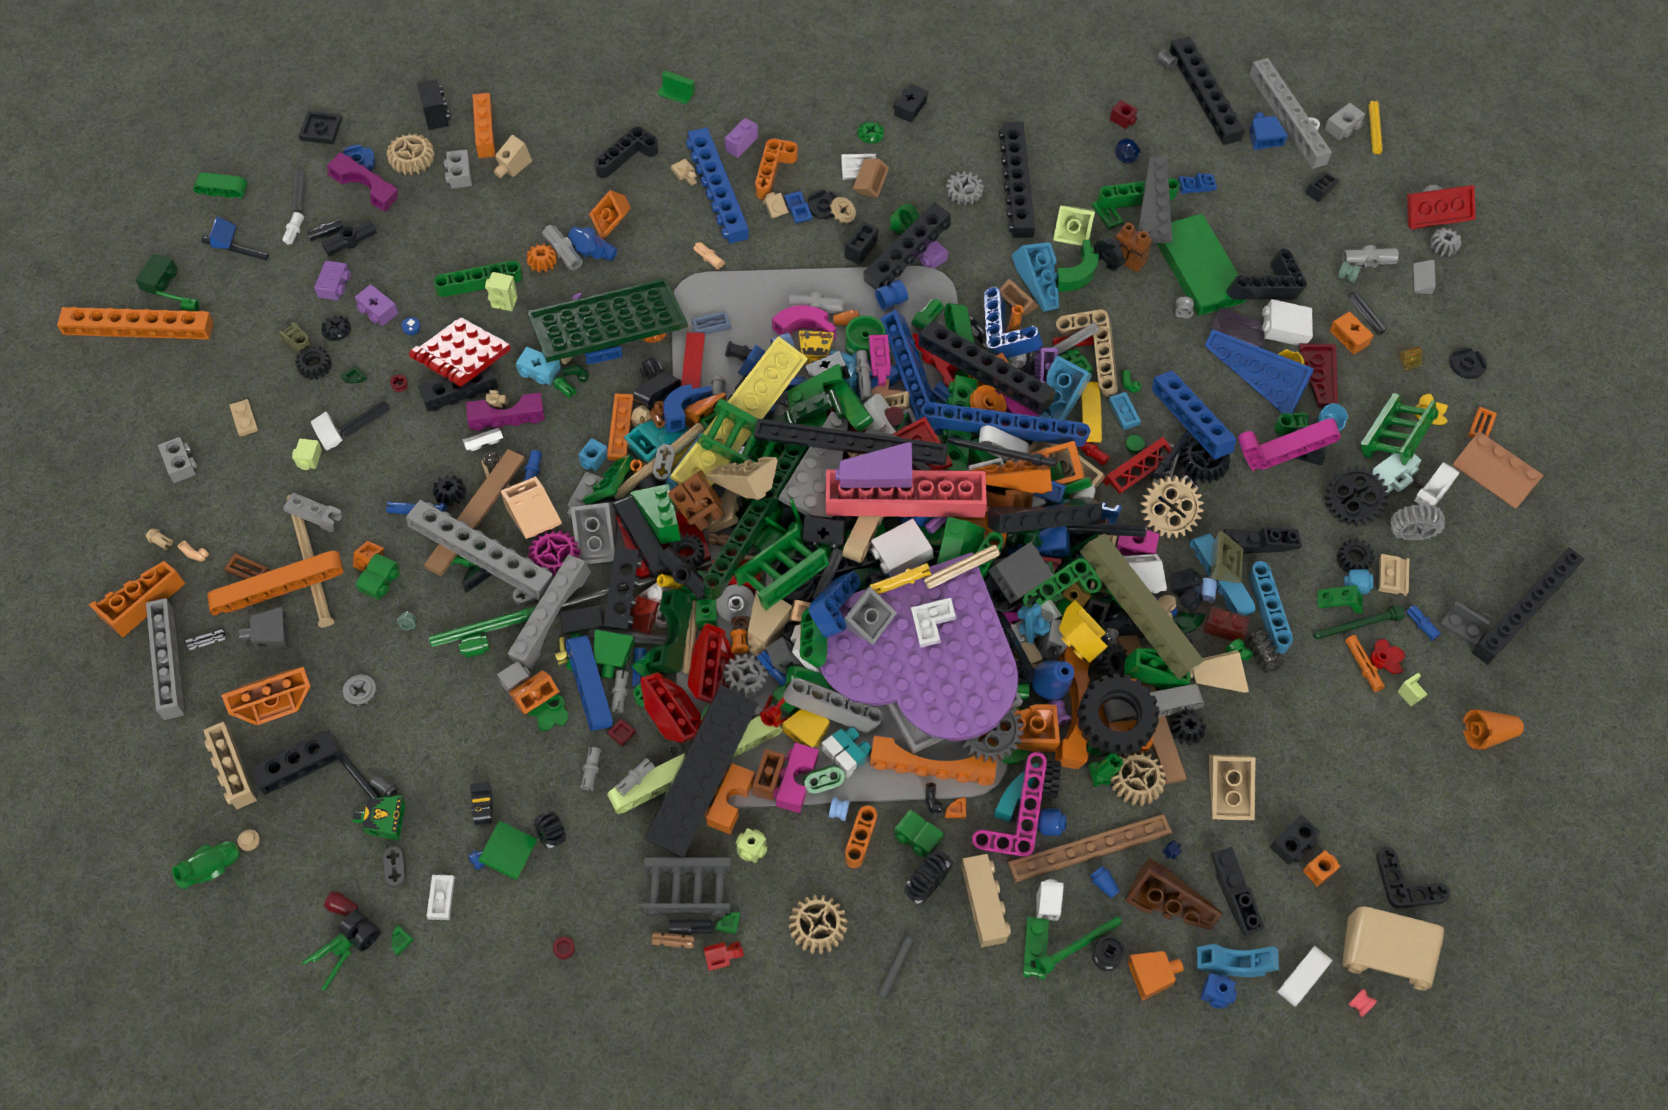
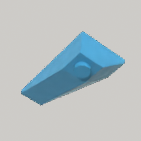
(1069, 385)

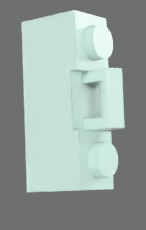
(1393, 470)

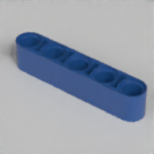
(589, 683)

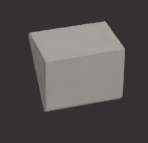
(869, 616)

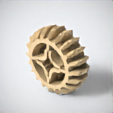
(410, 153)
(1142, 793)
(825, 928)

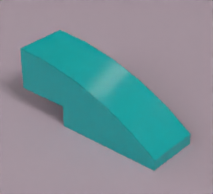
(1012, 797)

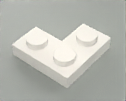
(926, 618)

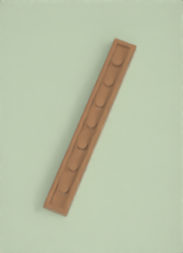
(478, 506)
(1162, 738)
(1089, 848)

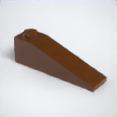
(1163, 891)

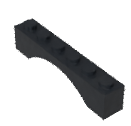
(1017, 519)

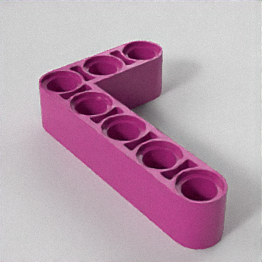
(1287, 446)
(1023, 813)

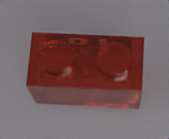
(1226, 624)

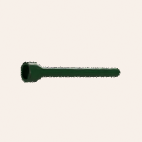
(1394, 613)

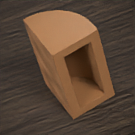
(871, 177)
(1016, 296)

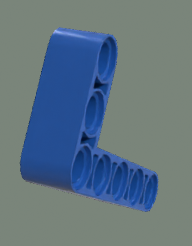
(1010, 343)

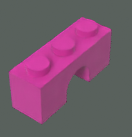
(801, 761)

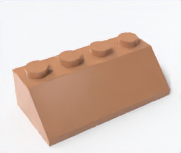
(1497, 470)

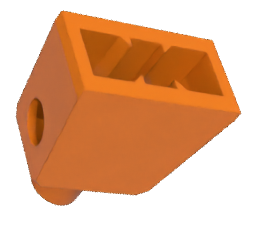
(1153, 972)

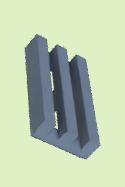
(712, 325)

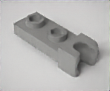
(313, 511)

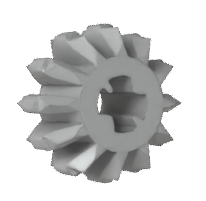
(1445, 242)

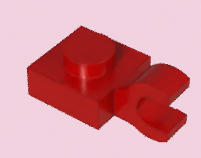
(718, 955)

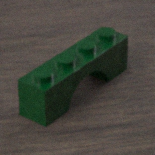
(676, 608)

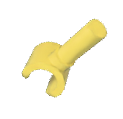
(561, 655)

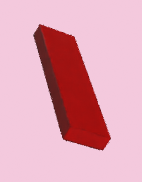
(693, 359)

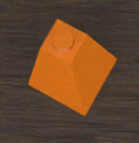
(609, 212)
(701, 409)

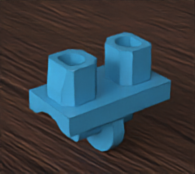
(1033, 622)

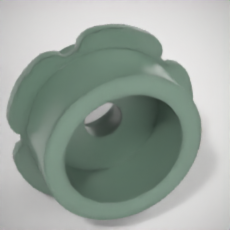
(407, 621)

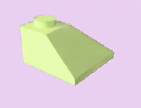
(1073, 225)

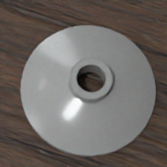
(728, 610)

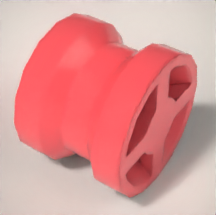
(1362, 1002)

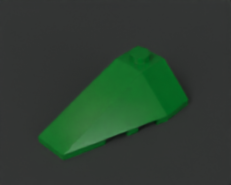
(960, 539)

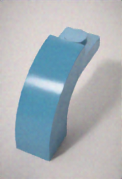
(1239, 963)

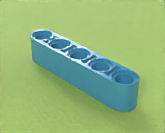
(1235, 594)
(1272, 599)

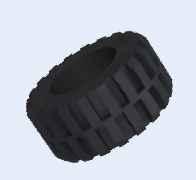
(1125, 690)

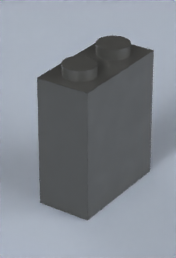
(1020, 572)

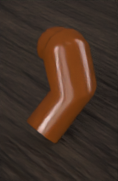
(657, 413)

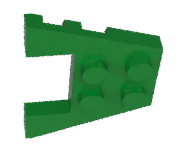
(813, 387)

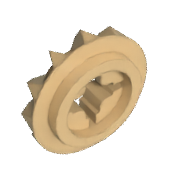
(849, 212)

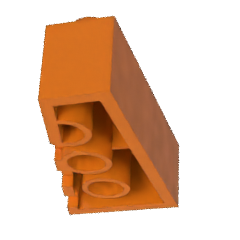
(128, 605)

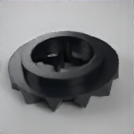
(334, 334)

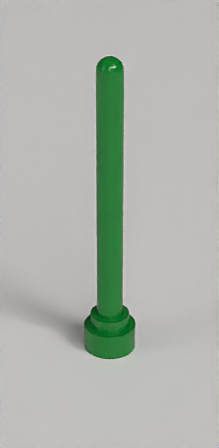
(1047, 963)

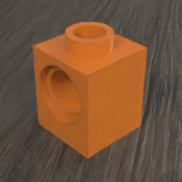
(1317, 875)

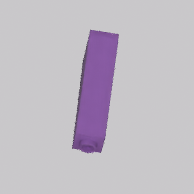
(878, 469)

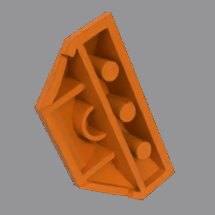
(268, 697)

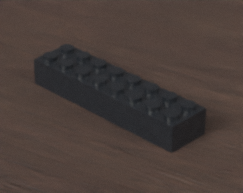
(700, 771)

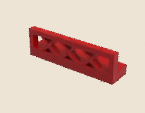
(1135, 462)

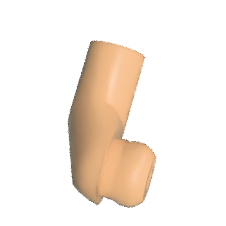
(191, 553)

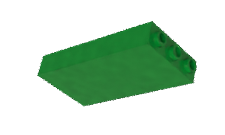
(1200, 264)

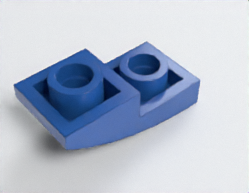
(1200, 183)

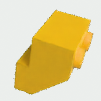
(1082, 632)

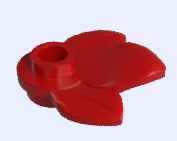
(1387, 656)

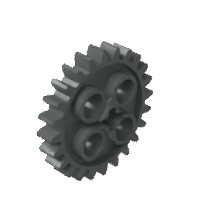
(1004, 740)

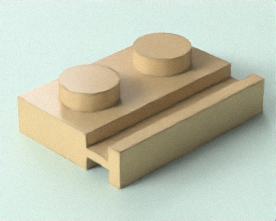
(1393, 574)

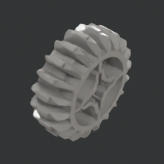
(1417, 522)

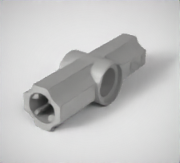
(562, 247)
(1370, 256)
(818, 300)

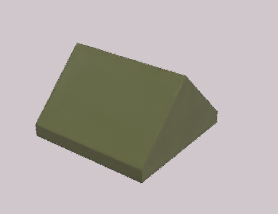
(1226, 559)

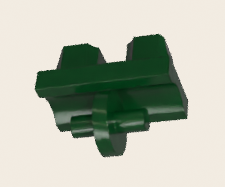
(1024, 538)

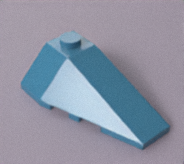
(1037, 270)

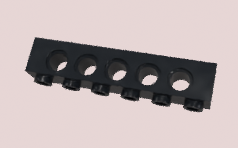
(935, 216)

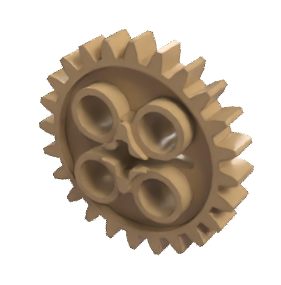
(1162, 520)

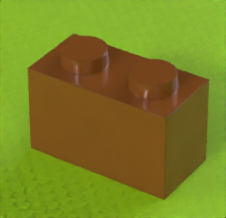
(768, 774)

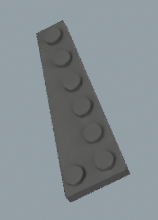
(1155, 210)

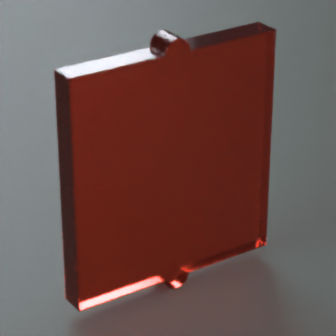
(644, 614)

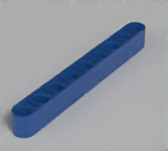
(1013, 421)

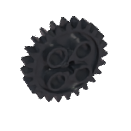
(1366, 509)

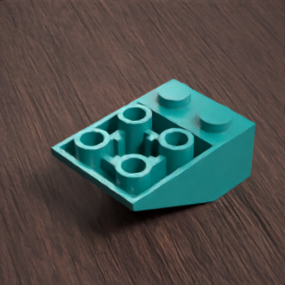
(647, 439)

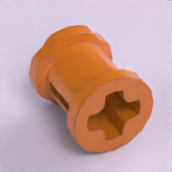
(739, 642)

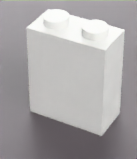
(1287, 322)
(901, 548)

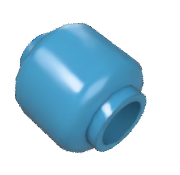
(1361, 578)

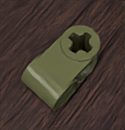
(295, 337)

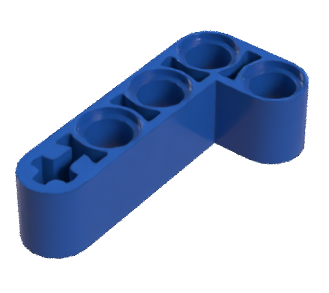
(826, 606)

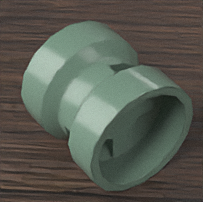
(1348, 272)

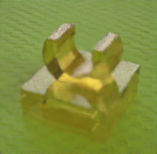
(1411, 358)

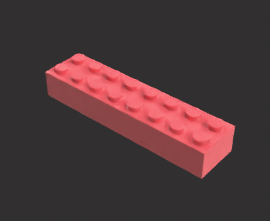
(930, 496)

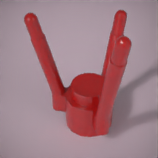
(771, 715)

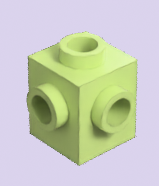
(751, 852)

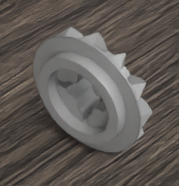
(358, 681)

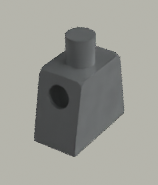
(267, 630)

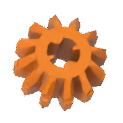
(541, 258)

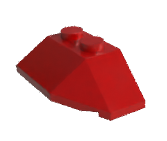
(708, 662)
(670, 708)

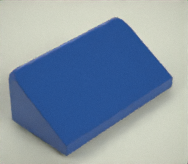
(222, 233)
(603, 355)

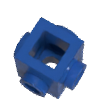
(1218, 991)

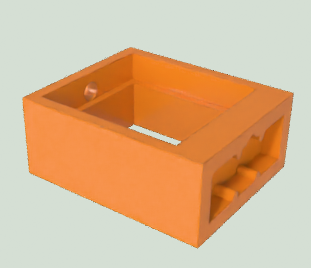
(1079, 474)

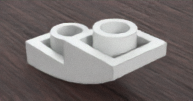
(326, 431)

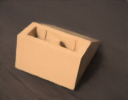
(530, 507)

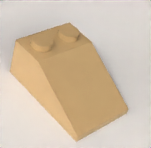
(1232, 787)

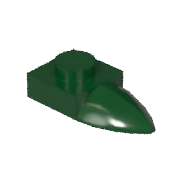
(1189, 622)

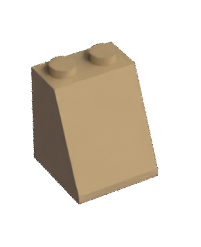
(766, 625)

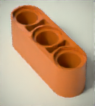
(860, 827)

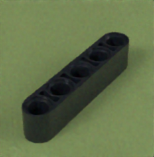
(640, 534)

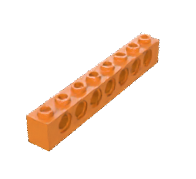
(135, 323)

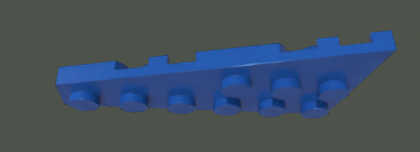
(1270, 374)

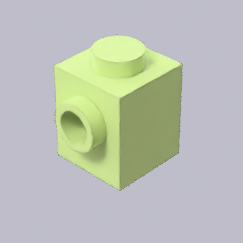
(307, 454)

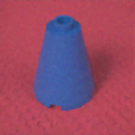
(1053, 679)

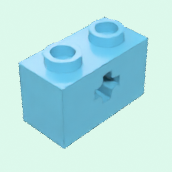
(534, 365)

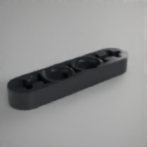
(1016, 646)

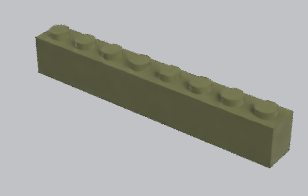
(1141, 606)

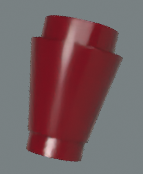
(339, 904)

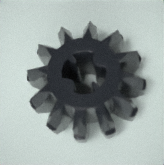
(456, 490)
(1184, 723)
(549, 829)

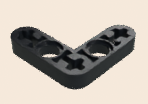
(1406, 891)

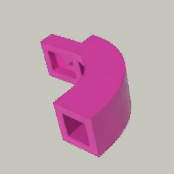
(802, 317)

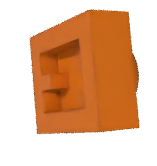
(364, 554)

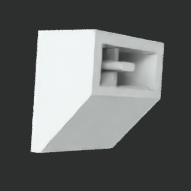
(1149, 570)

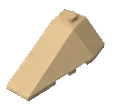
(747, 478)

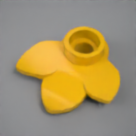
(1425, 400)

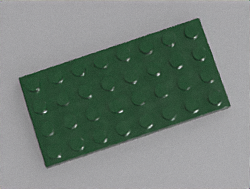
(606, 319)

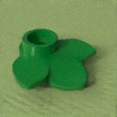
(550, 715)

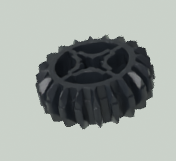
(1196, 465)
(928, 876)

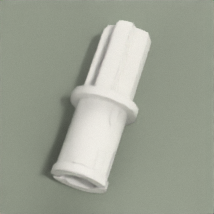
(293, 228)

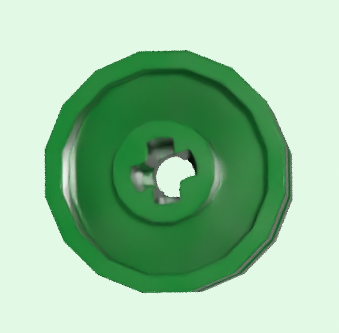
(858, 333)

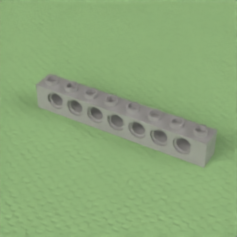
(1290, 113)
(468, 549)

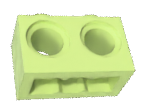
(501, 291)

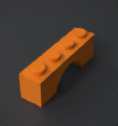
(483, 125)

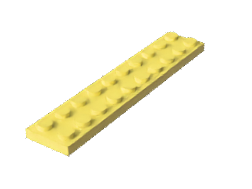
(753, 396)

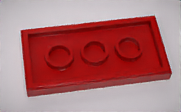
(1441, 206)

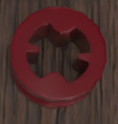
(402, 379)

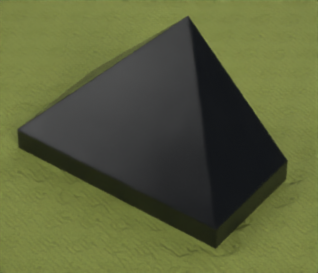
(473, 577)

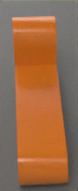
(774, 152)

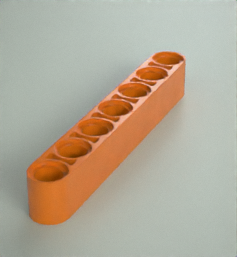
(275, 583)

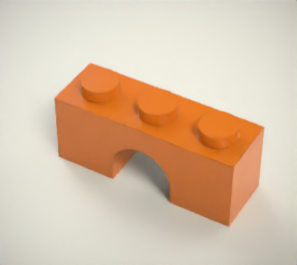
(735, 782)

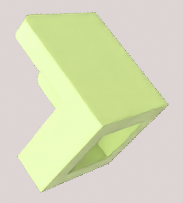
(1412, 691)

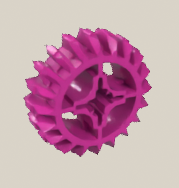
(566, 547)

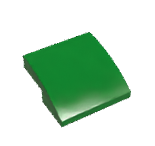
(507, 850)

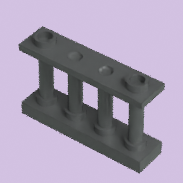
(677, 867)

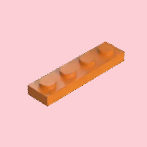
(620, 426)

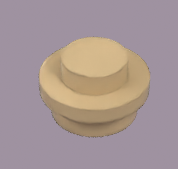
(248, 840)

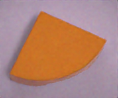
(957, 809)

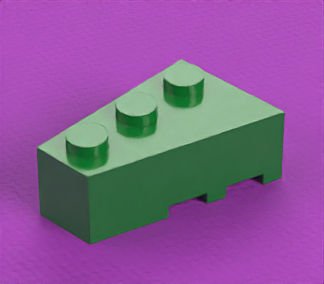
(1152, 669)

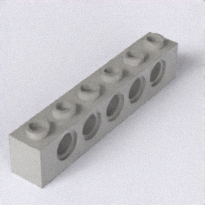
(165, 659)

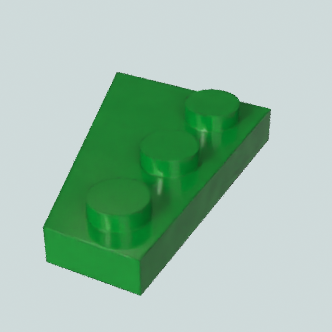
(613, 478)

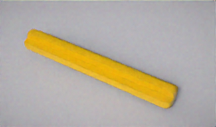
(1375, 127)

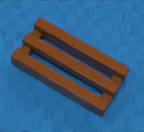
(264, 569)

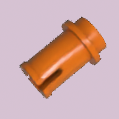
(636, 465)

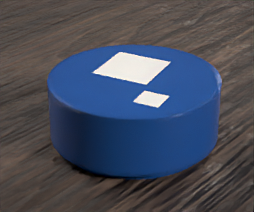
(410, 326)

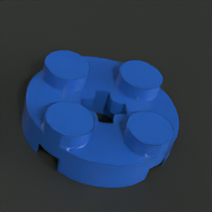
(364, 155)

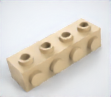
(230, 766)
(984, 900)

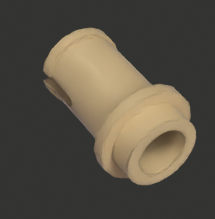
(159, 539)

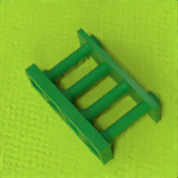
(1387, 418)
(741, 420)
(790, 580)

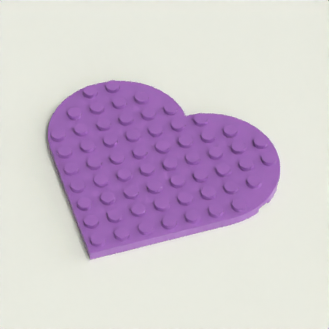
(942, 688)

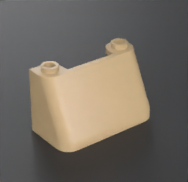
(1393, 945)

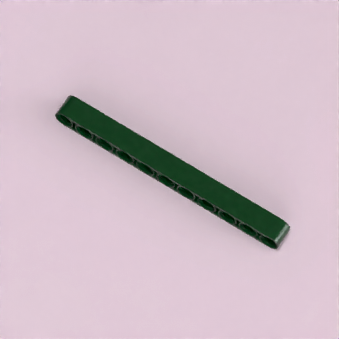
(751, 525)

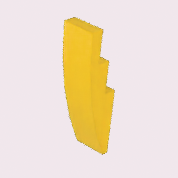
(1091, 411)

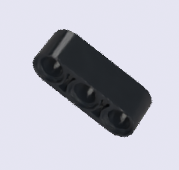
(656, 389)

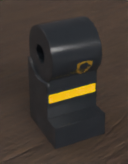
(481, 803)

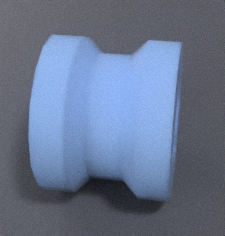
(839, 809)

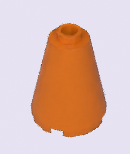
(1490, 728)

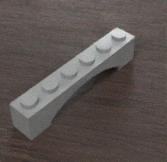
(531, 638)

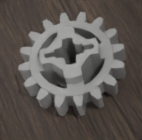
(964, 188)
(744, 666)

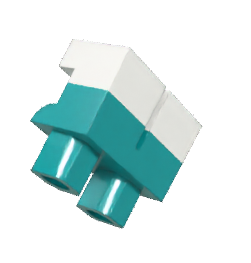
(844, 752)

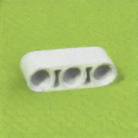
(999, 438)
(1304, 976)

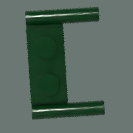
(814, 406)

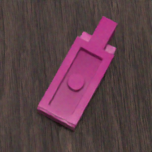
(880, 357)

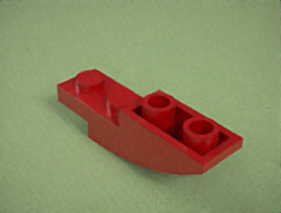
(947, 370)

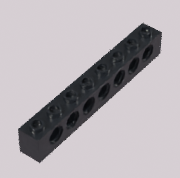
(1207, 91)
(1018, 180)
(986, 367)
(1527, 606)

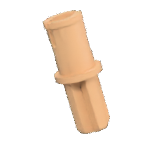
(709, 255)

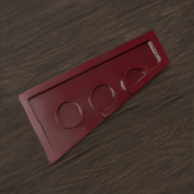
(1324, 377)

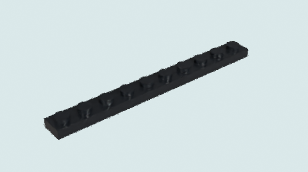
(845, 440)

